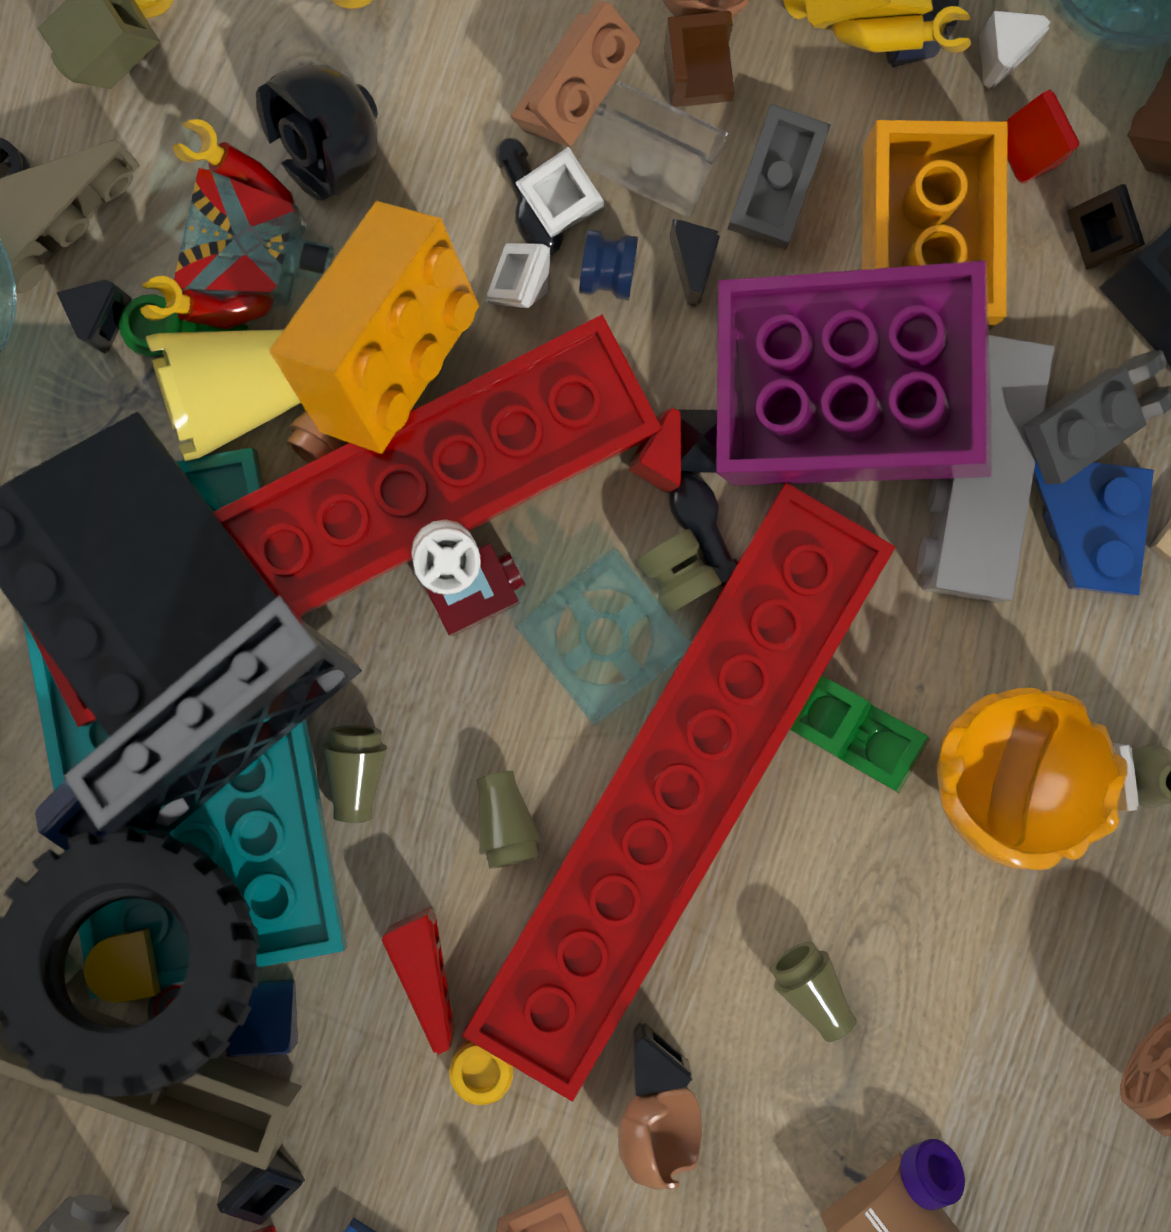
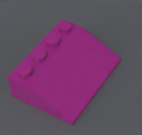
(855, 376)

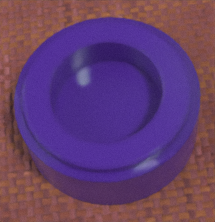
(932, 1174)

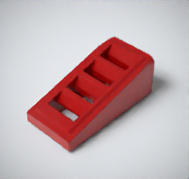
(419, 963)

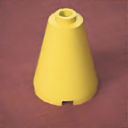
(219, 385)

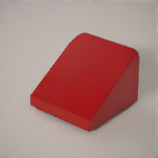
(1039, 138)
(660, 456)

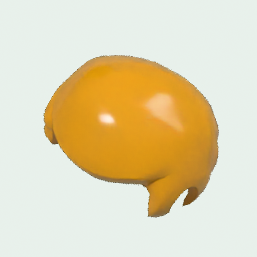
(1029, 778)

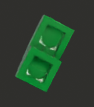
(860, 734)

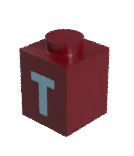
(485, 598)

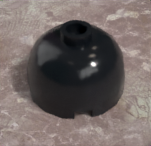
(322, 125)

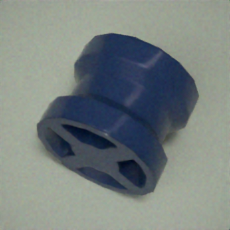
(608, 264)

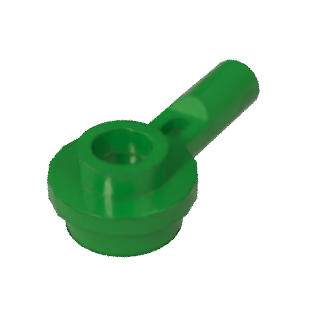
(136, 327)

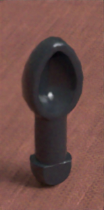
(512, 158)
(697, 508)

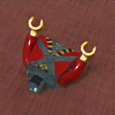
(237, 241)

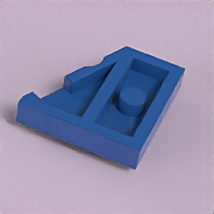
(1099, 525)

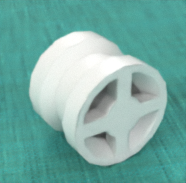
(453, 567)

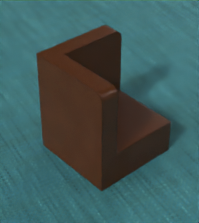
(699, 59)

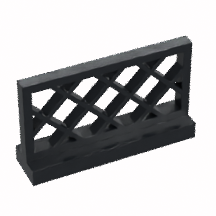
(195, 722)

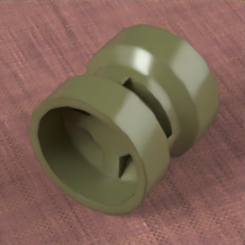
(687, 583)

